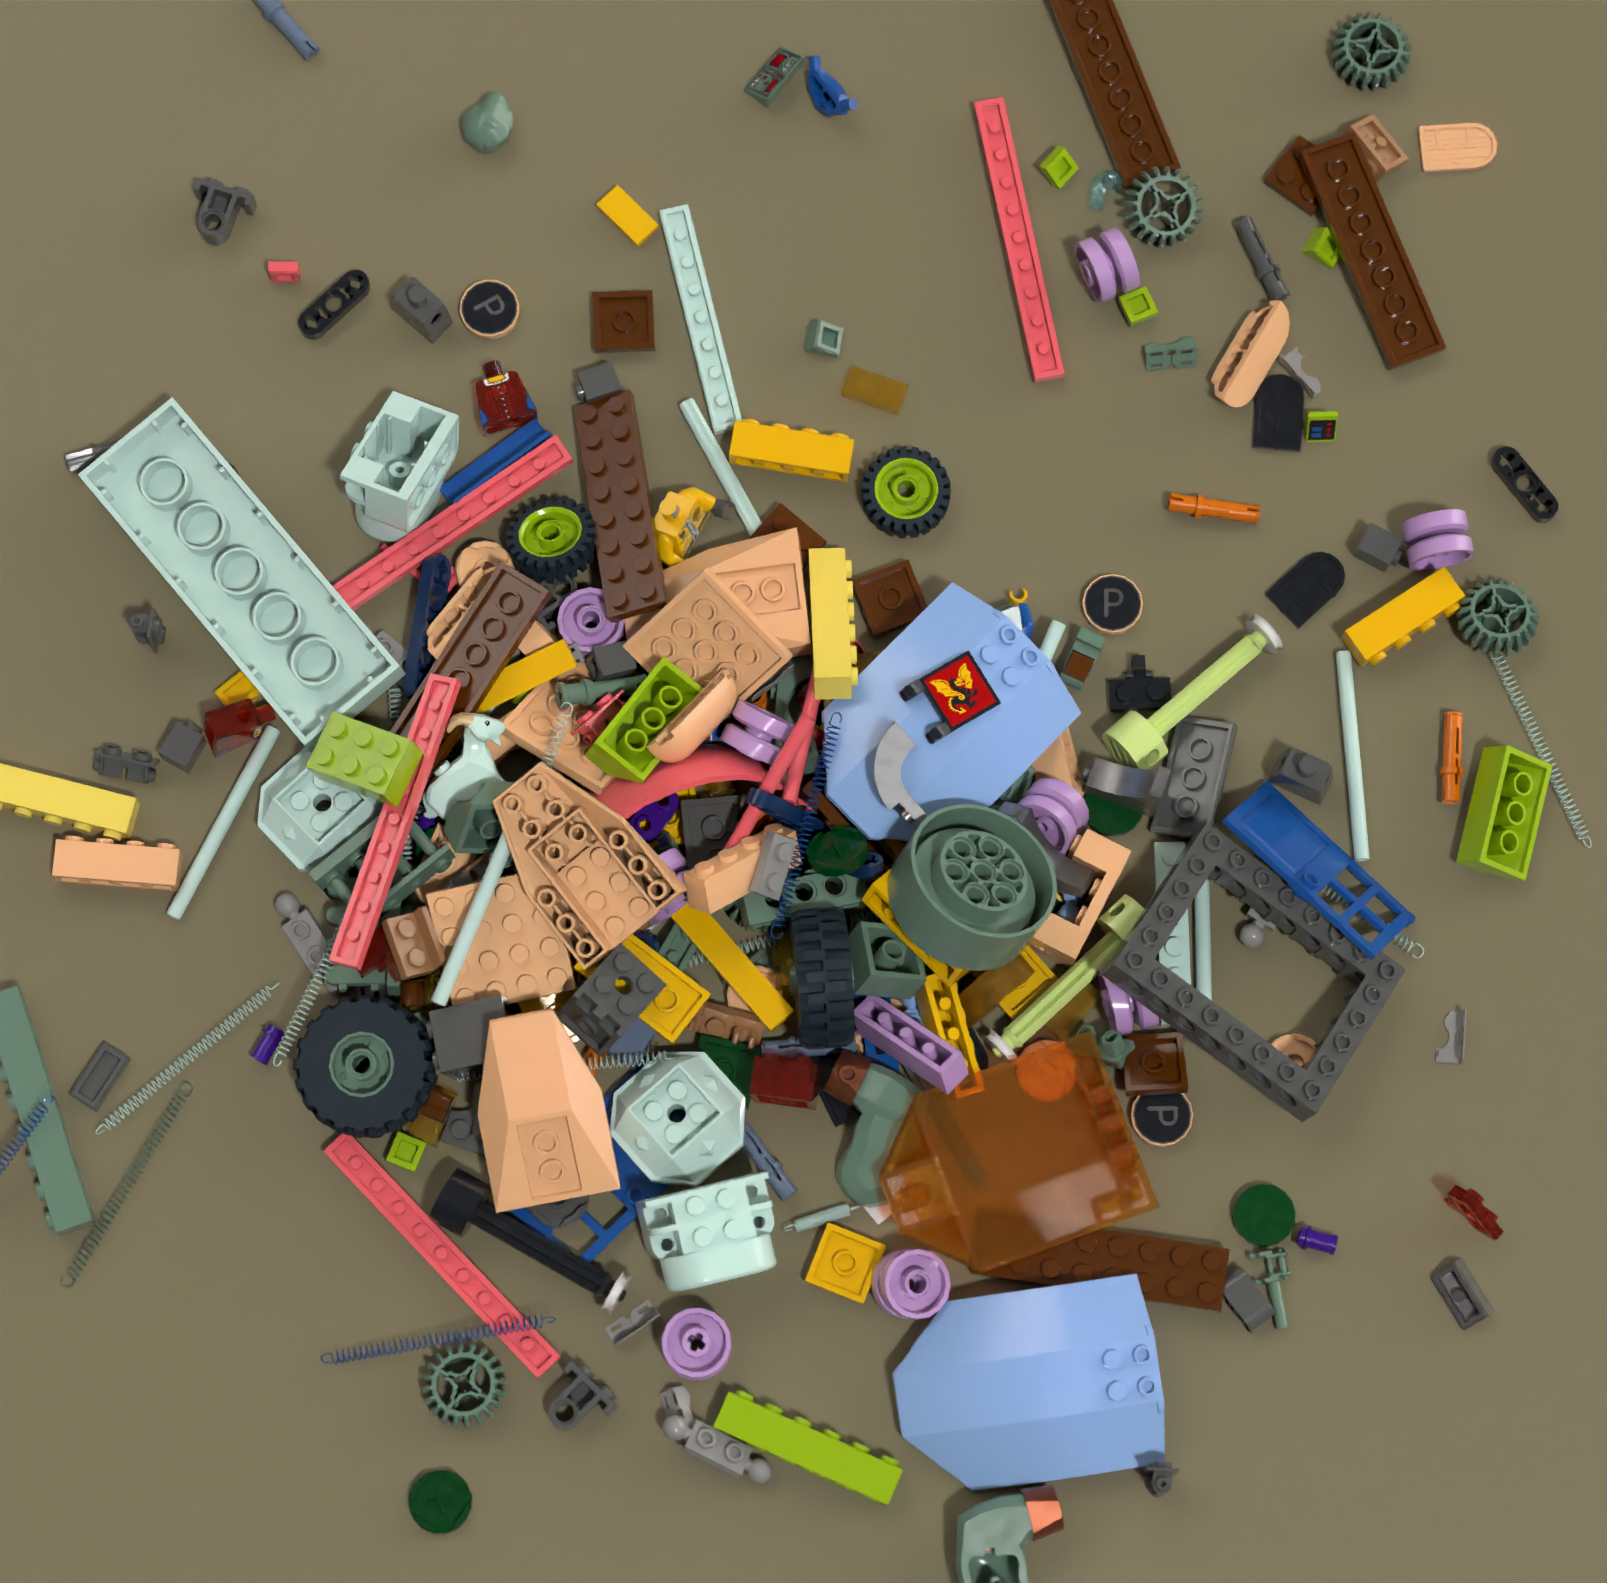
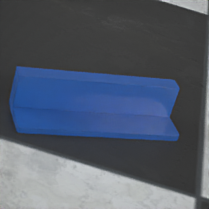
(495, 461)

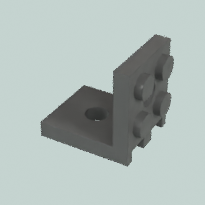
(599, 1011)

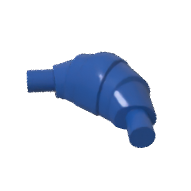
(826, 91)

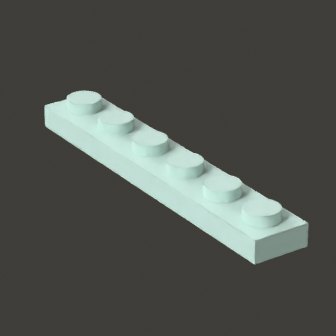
(1176, 950)

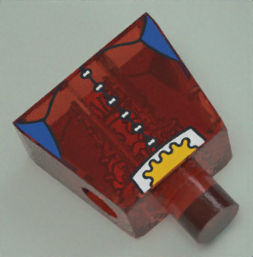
(503, 400)
(235, 725)

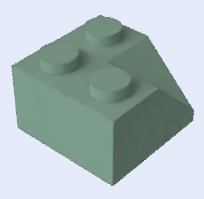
(474, 823)
(884, 963)

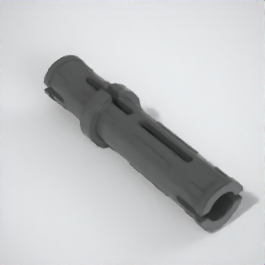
(1267, 269)

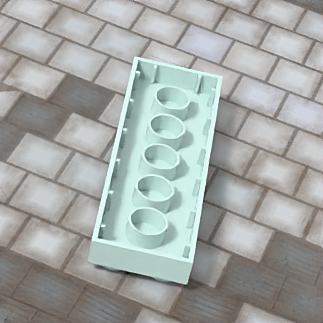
(241, 573)

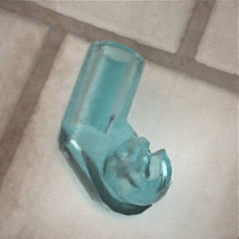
(1100, 185)

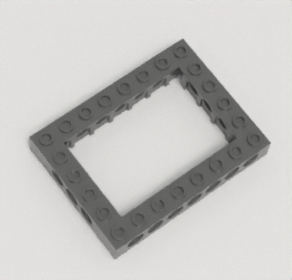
(1213, 1029)

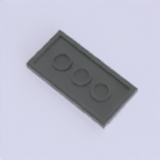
(1197, 778)

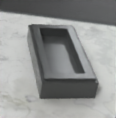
(100, 1076)

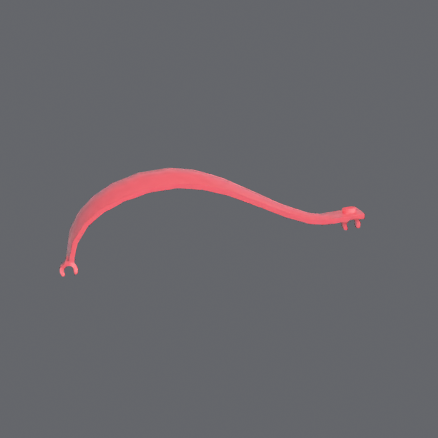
(704, 766)

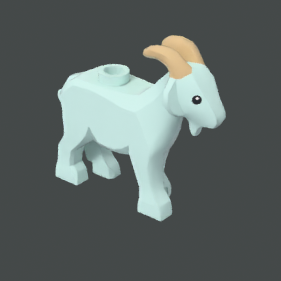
(470, 771)

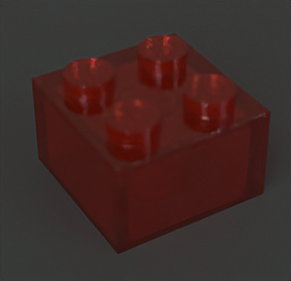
(785, 1081)

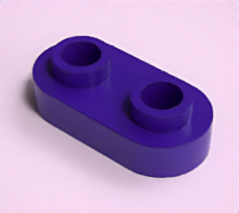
(657, 816)

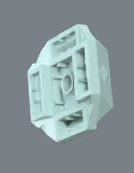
(296, 827)
(683, 1150)

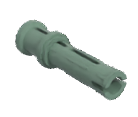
(588, 691)

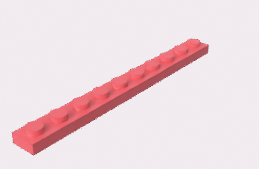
(1019, 240)
(454, 523)
(393, 828)
(441, 1253)

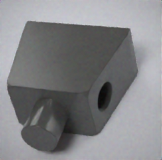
(418, 308)
(1302, 774)

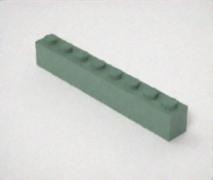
(49, 1143)

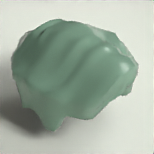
(488, 124)

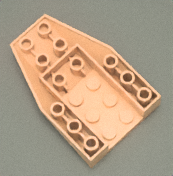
(762, 575)
(582, 864)
(542, 1115)

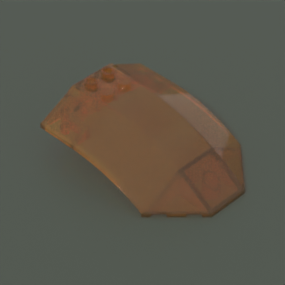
(1016, 1159)

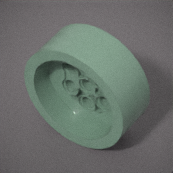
(972, 887)

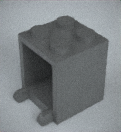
(462, 1034)

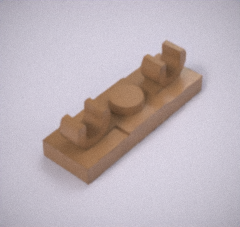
(727, 1024)

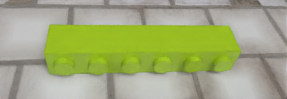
(807, 1448)

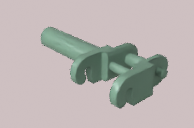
(1274, 1286)

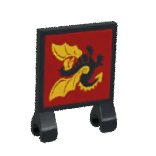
(956, 693)

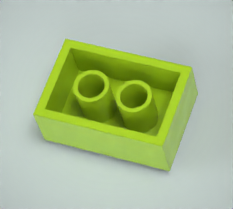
(364, 759)

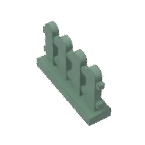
(345, 976)

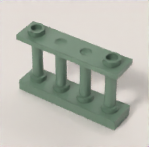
(352, 855)

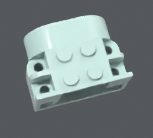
(400, 466)
(710, 1231)

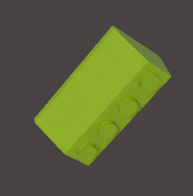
(657, 701)
(1504, 813)

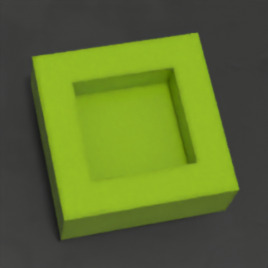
(1058, 167)
(1138, 306)
(406, 1152)

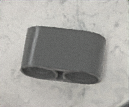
(1246, 1299)

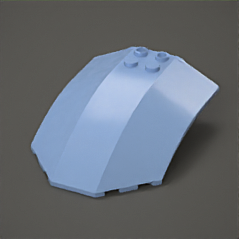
(973, 761)
(1036, 1385)

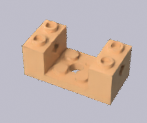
(1061, 939)

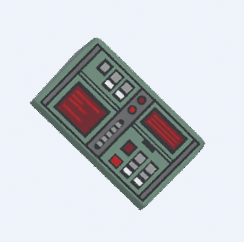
(774, 76)

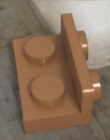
(1378, 147)
(414, 944)

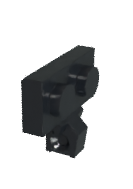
(1138, 689)

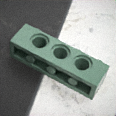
(758, 914)

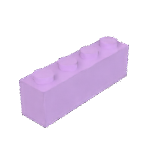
(910, 1043)

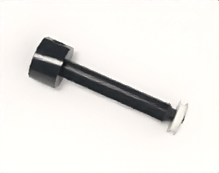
(464, 1204)

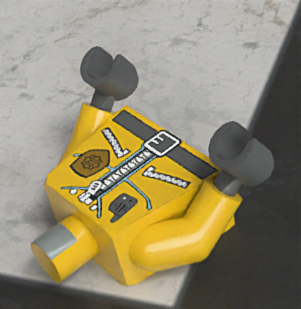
(682, 519)

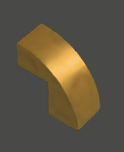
(992, 987)

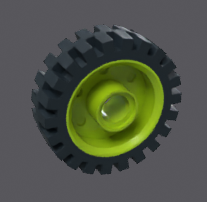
(910, 470)
(552, 540)

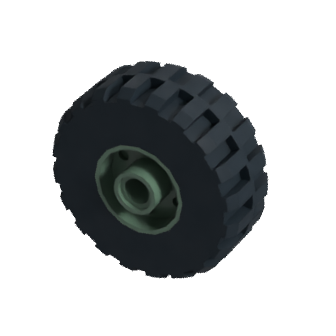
(822, 978)
(333, 1060)

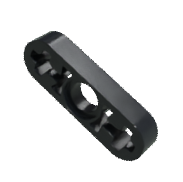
(334, 292)
(1526, 471)

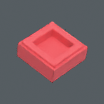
(284, 271)

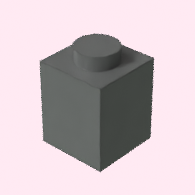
(597, 383)
(1379, 548)
(610, 662)
(183, 746)

